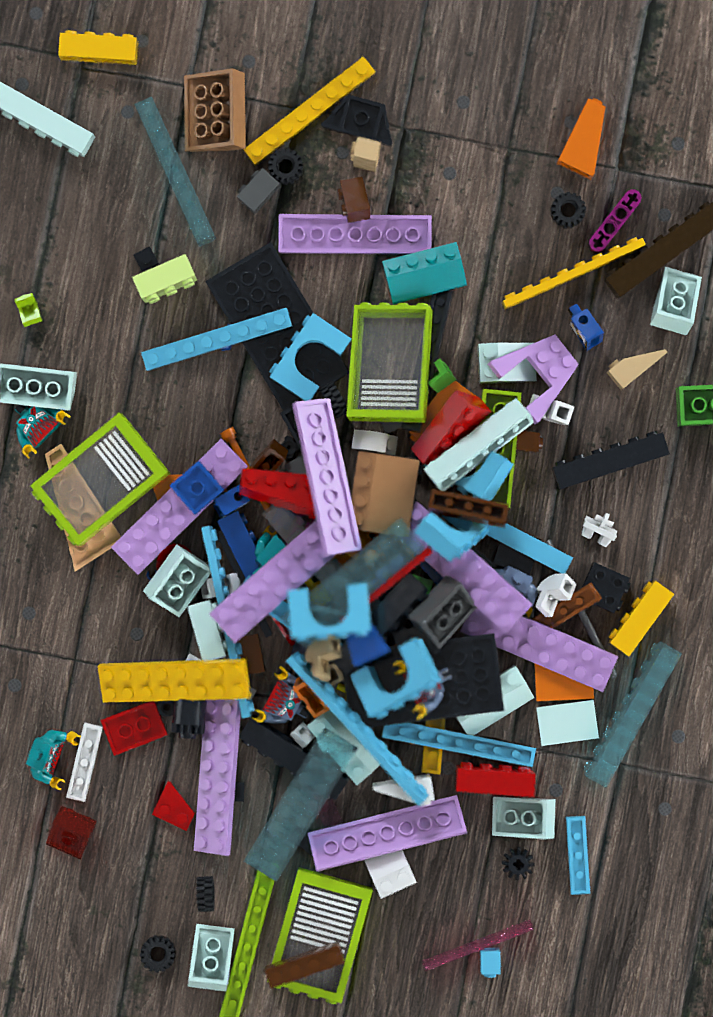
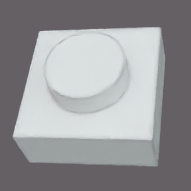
(302, 735)

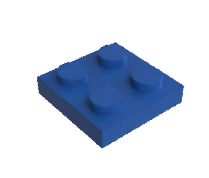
(196, 487)

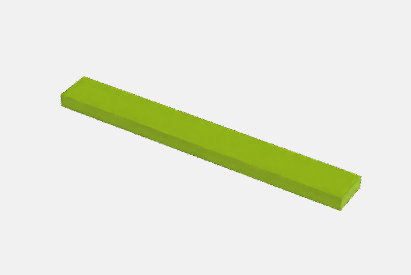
(247, 946)

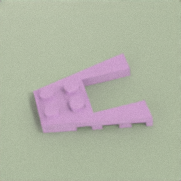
(550, 361)

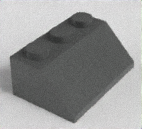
(443, 611)

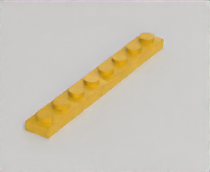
(309, 111)
(580, 268)

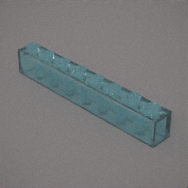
(175, 171)
(632, 714)

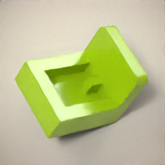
(28, 309)

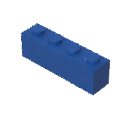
(240, 541)

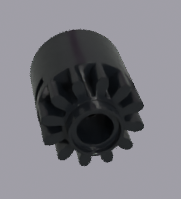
(188, 718)

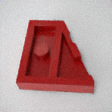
(173, 808)

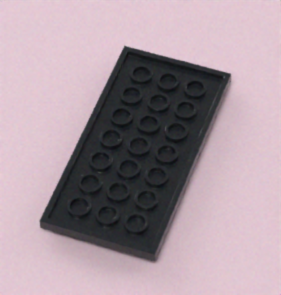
(263, 286)
(470, 691)

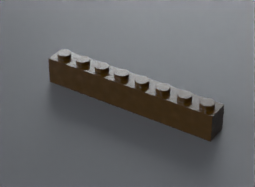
(661, 252)

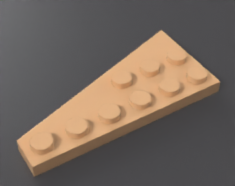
(96, 545)

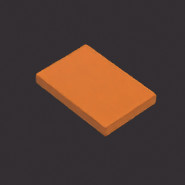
(554, 686)

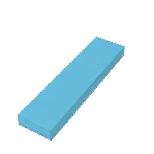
(577, 855)

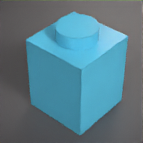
(490, 962)

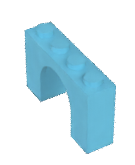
(314, 331)
(487, 479)
(447, 540)
(304, 624)
(421, 677)

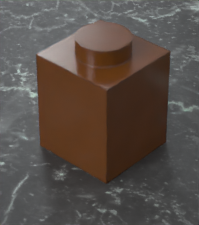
(529, 442)

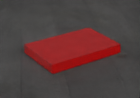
(134, 727)

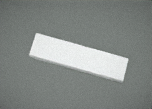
(84, 762)

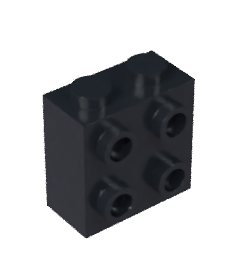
(609, 585)

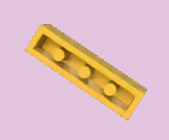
(98, 48)
(641, 617)

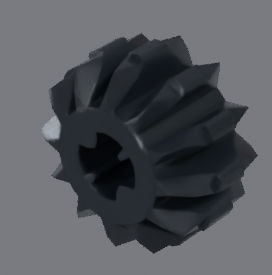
(523, 858)

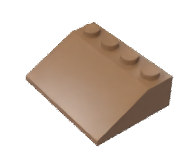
(215, 111)
(383, 490)

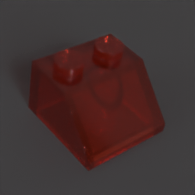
(71, 832)

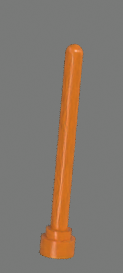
(229, 436)

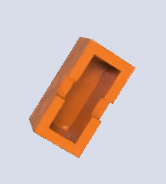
(312, 701)

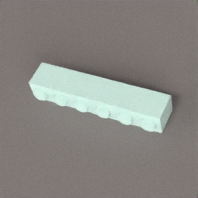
(44, 121)
(477, 445)

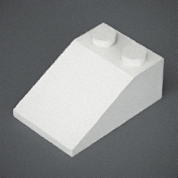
(393, 789)
(390, 872)

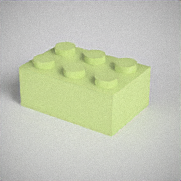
(165, 279)

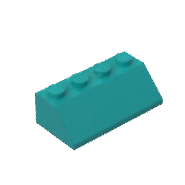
(424, 273)

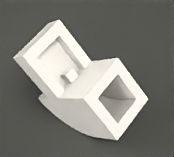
(557, 412)
(374, 442)
(231, 581)
(554, 589)

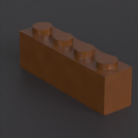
(468, 508)
(304, 964)

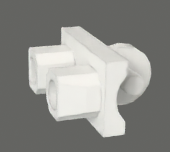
(601, 526)

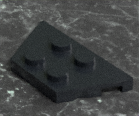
(360, 119)

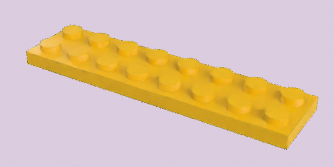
(174, 680)

